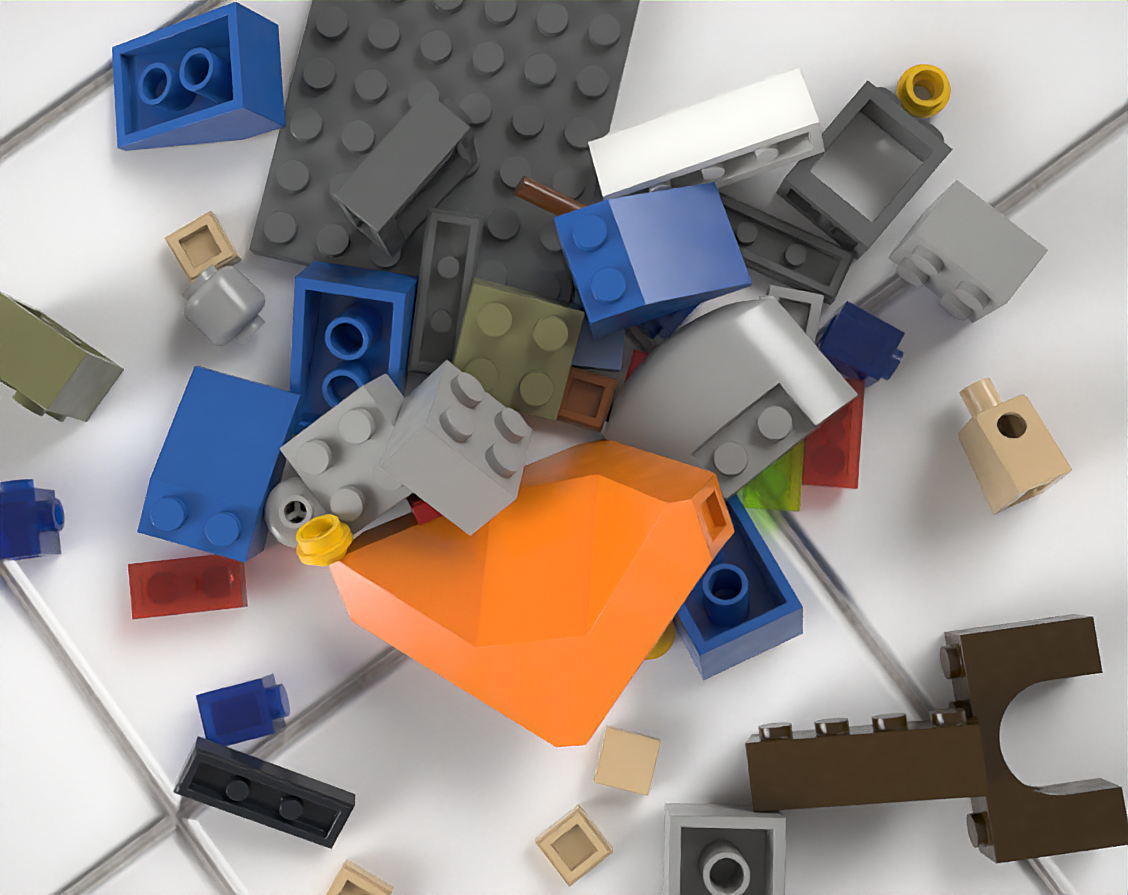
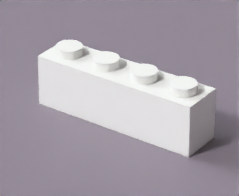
(713, 140)

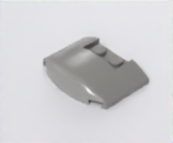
(729, 393)

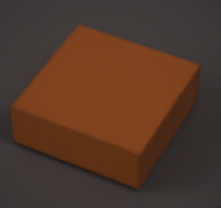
(586, 399)

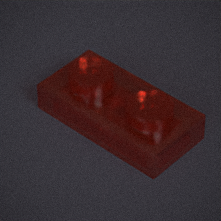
(833, 449)
(186, 586)

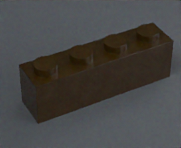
(867, 762)

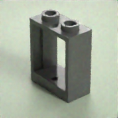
(409, 172)
(830, 210)

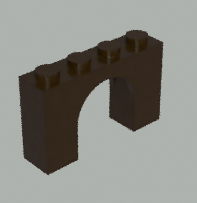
(987, 673)

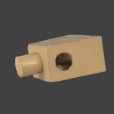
(1008, 447)

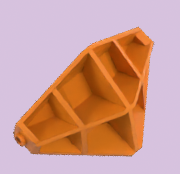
(554, 592)

